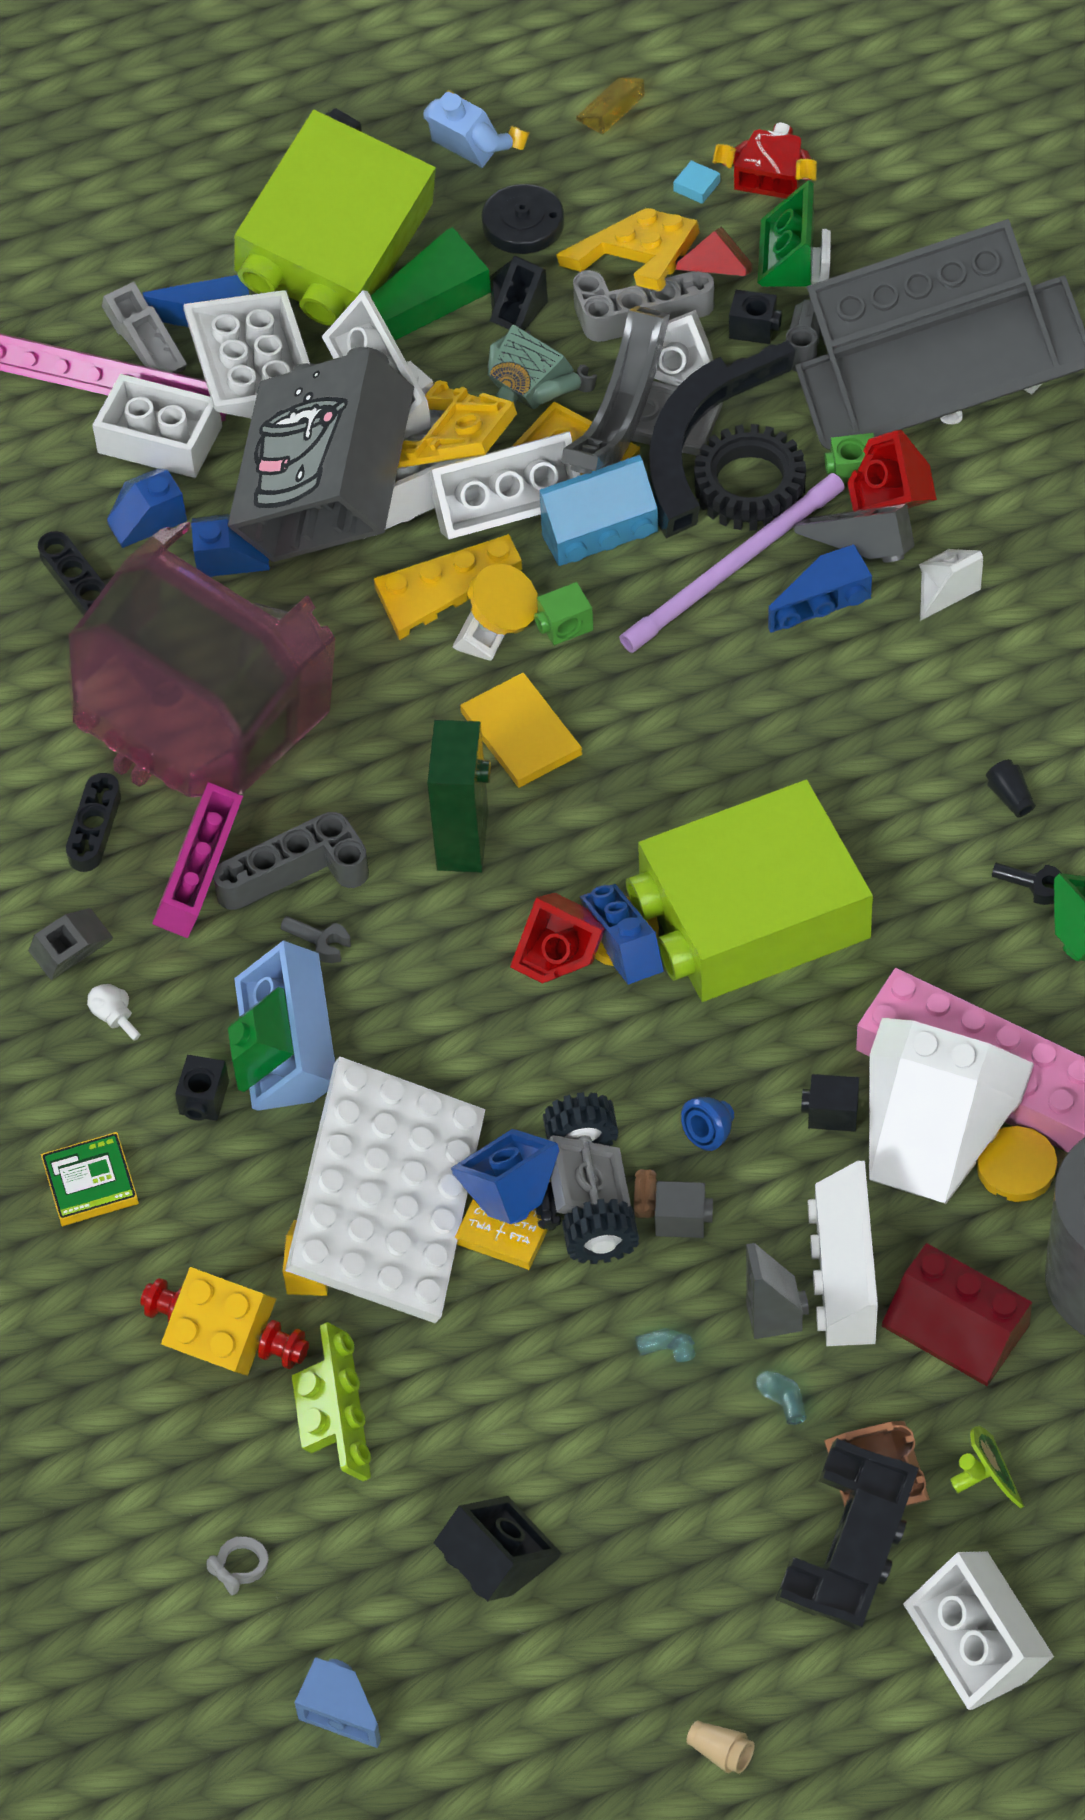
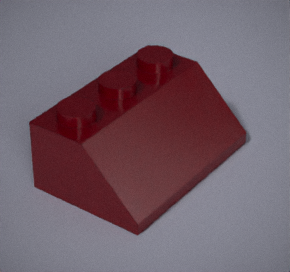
(957, 1314)

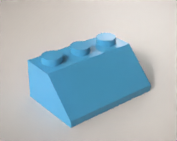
(598, 511)

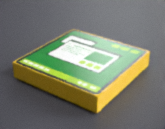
(89, 1179)

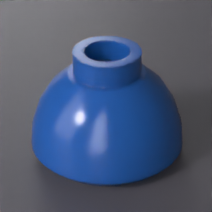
(707, 1122)

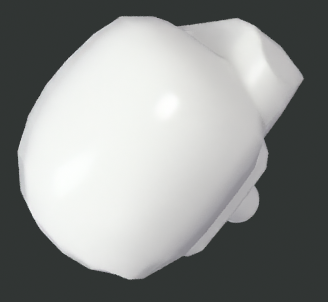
(111, 1005)

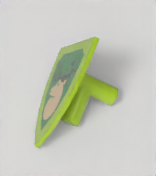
(990, 1465)

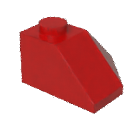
(891, 474)
(557, 939)

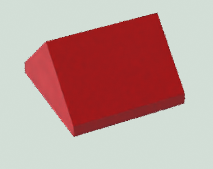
(716, 255)

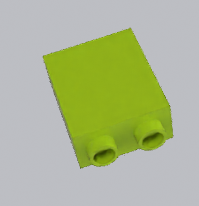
(332, 218)
(751, 891)

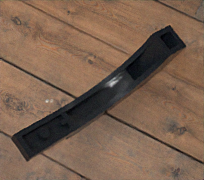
(680, 414)

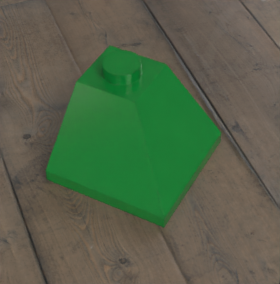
(1070, 914)
(260, 1039)

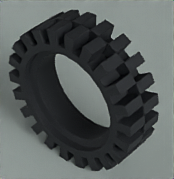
(744, 445)

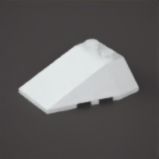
(936, 1105)

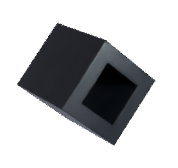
(831, 1102)

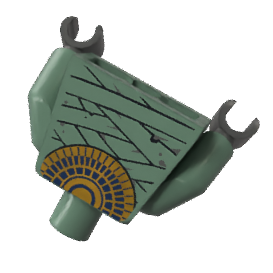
(532, 370)

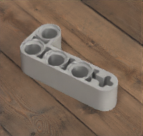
(605, 312)

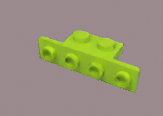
(330, 1404)

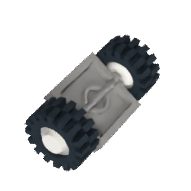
(590, 1179)

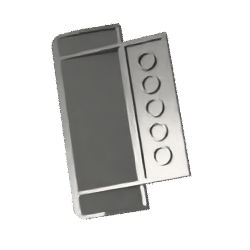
(936, 335)

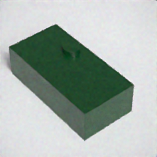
(458, 795)

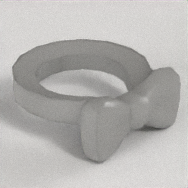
(232, 1582)

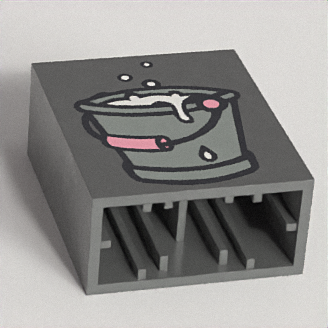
(321, 455)

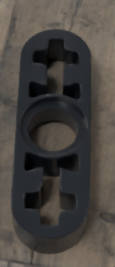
(97, 836)

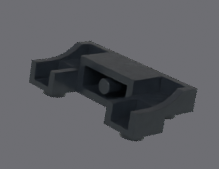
(862, 1541)

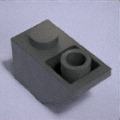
(68, 941)

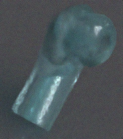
(666, 1339)
(785, 1392)

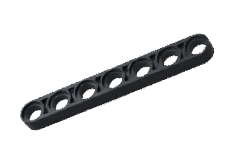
(66, 559)

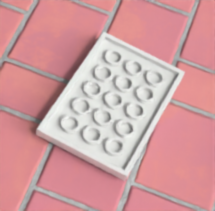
(383, 1190)

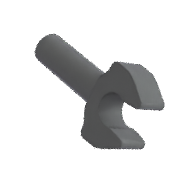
(320, 938)

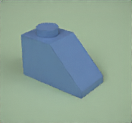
(337, 1702)

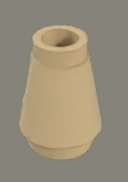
(722, 1746)

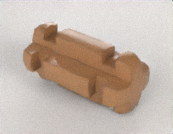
(645, 1193)

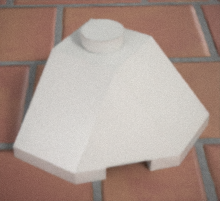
(683, 349)

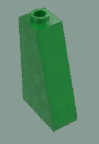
(432, 285)

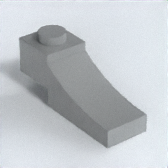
(142, 329)

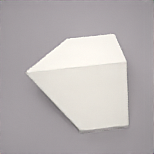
(949, 579)

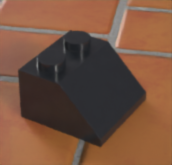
(495, 1547)

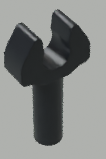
(1034, 882)

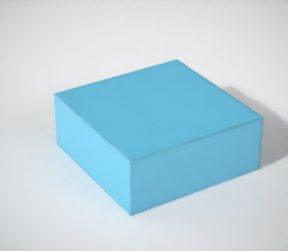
(696, 182)

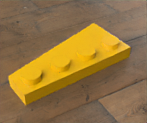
(427, 588)

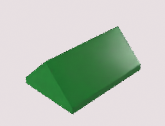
(788, 241)

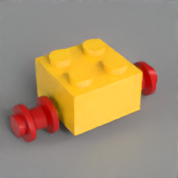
(222, 1322)

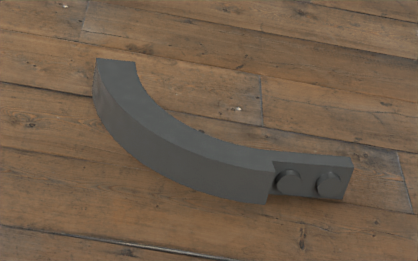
(625, 396)

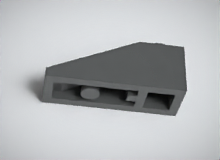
(874, 532)
(772, 1296)

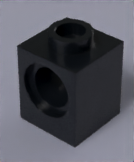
(754, 317)
(197, 1075)

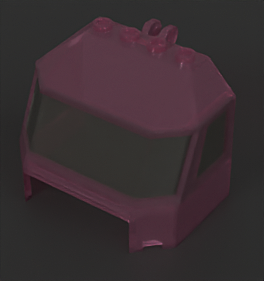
(194, 674)

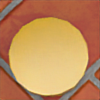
(503, 599)
(1017, 1164)

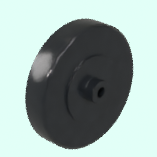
(522, 219)

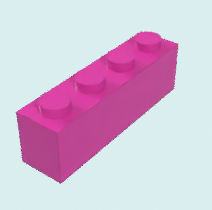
(197, 860)

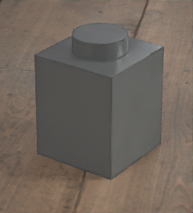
(682, 1209)

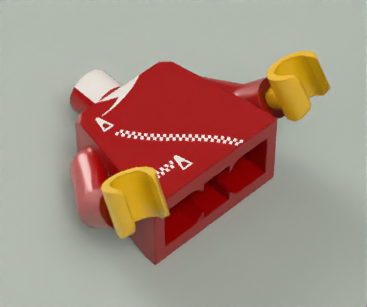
(768, 162)

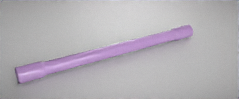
(650, 625)

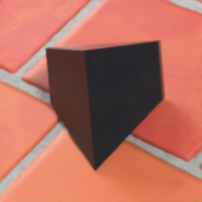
(517, 293)

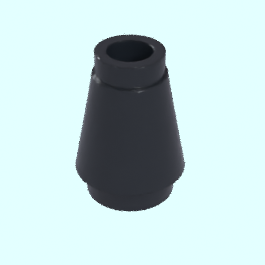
(1010, 787)

